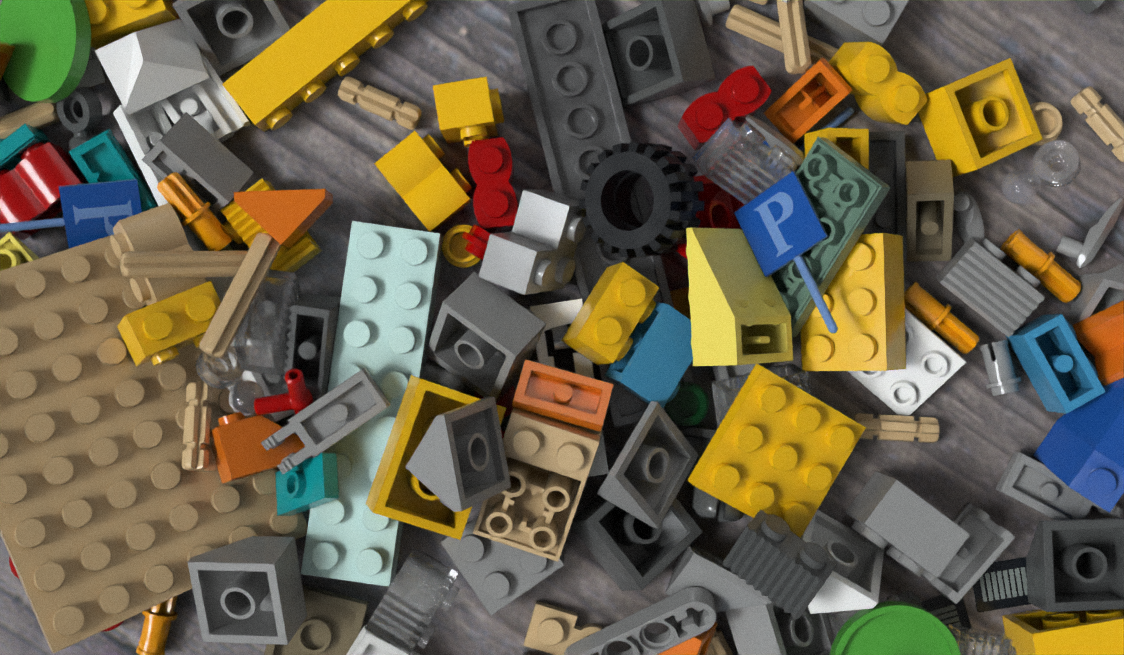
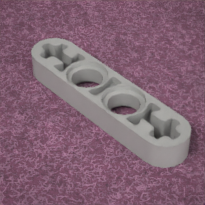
(668, 612)

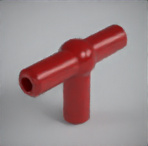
(296, 399)

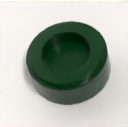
(688, 405)

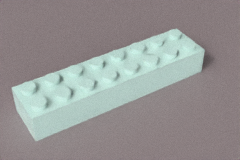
(386, 329)

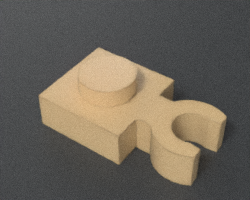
(554, 629)

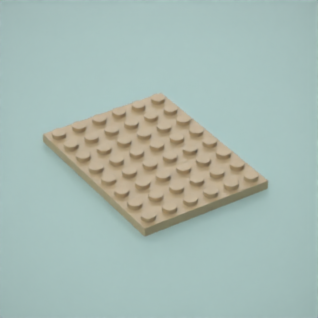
(95, 453)

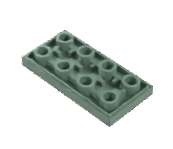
(845, 202)

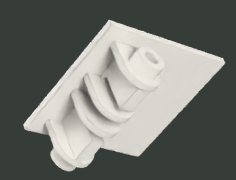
(928, 367)

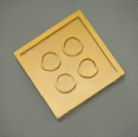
(776, 451)

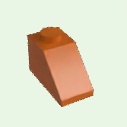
(239, 446)

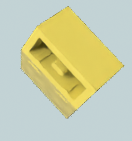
(732, 304)

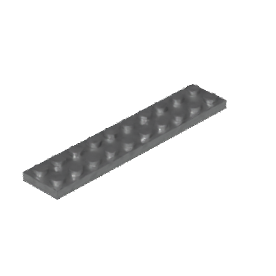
(576, 121)

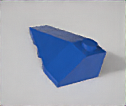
(1088, 448)

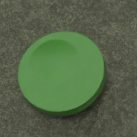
(49, 45)
(894, 630)

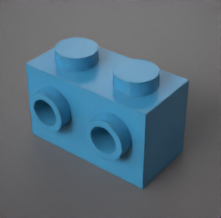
(656, 357)
(1056, 363)

